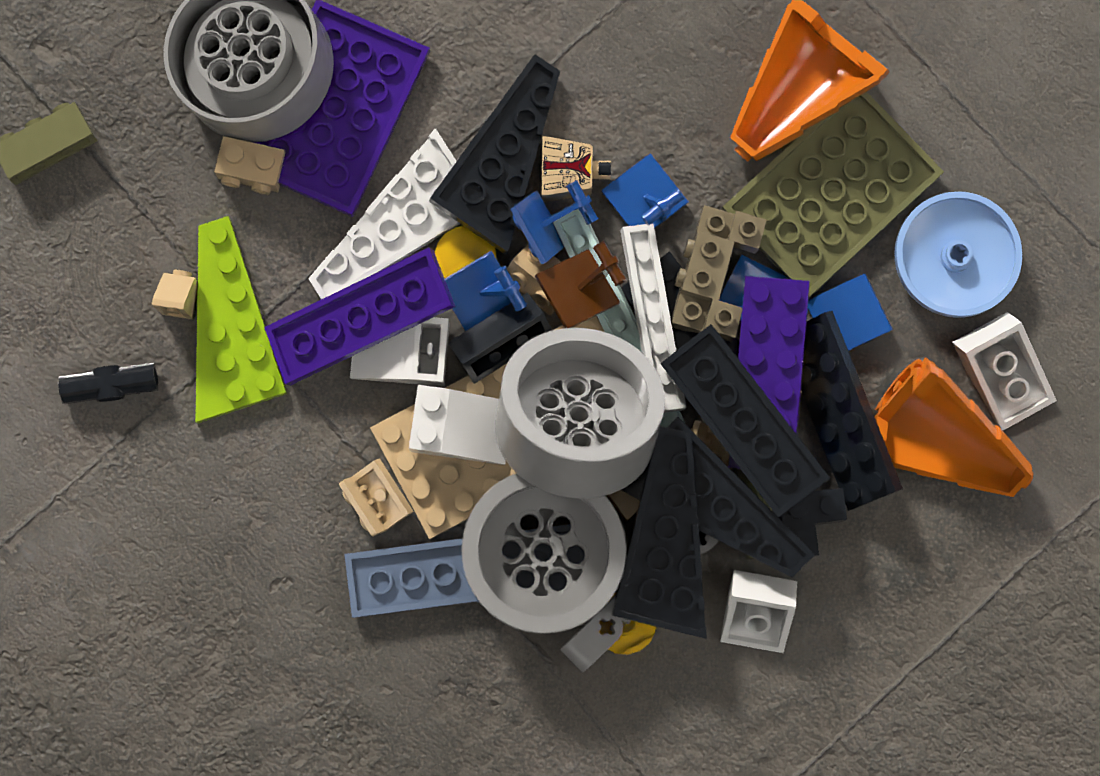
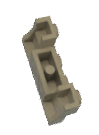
(706, 270)

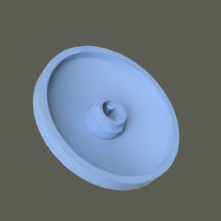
(958, 254)

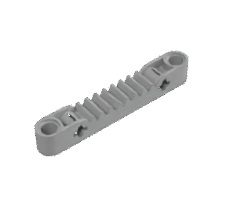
(589, 644)

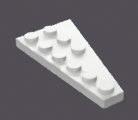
(394, 224)

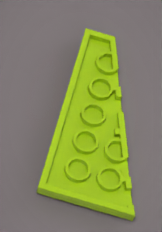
(233, 349)

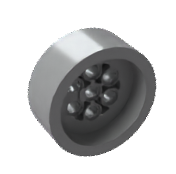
(288, 85)
(579, 412)
(540, 608)

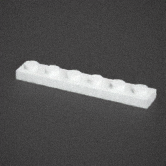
(651, 305)

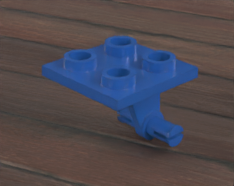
(644, 194)
(537, 222)
(482, 290)

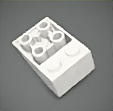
(409, 357)

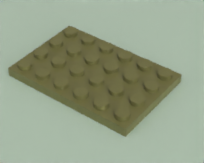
(835, 190)

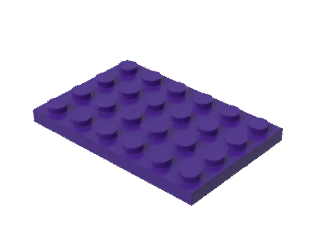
(344, 139)

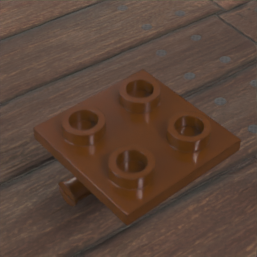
(580, 287)

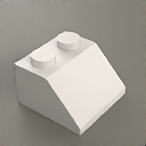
(759, 611)

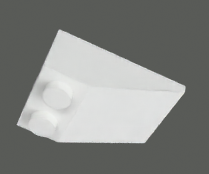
(1005, 370)
(455, 425)

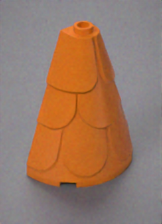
(801, 82)
(945, 434)

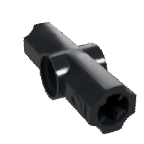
(108, 383)

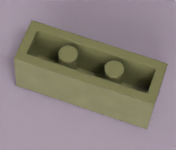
(45, 142)

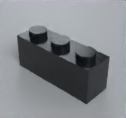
(497, 338)

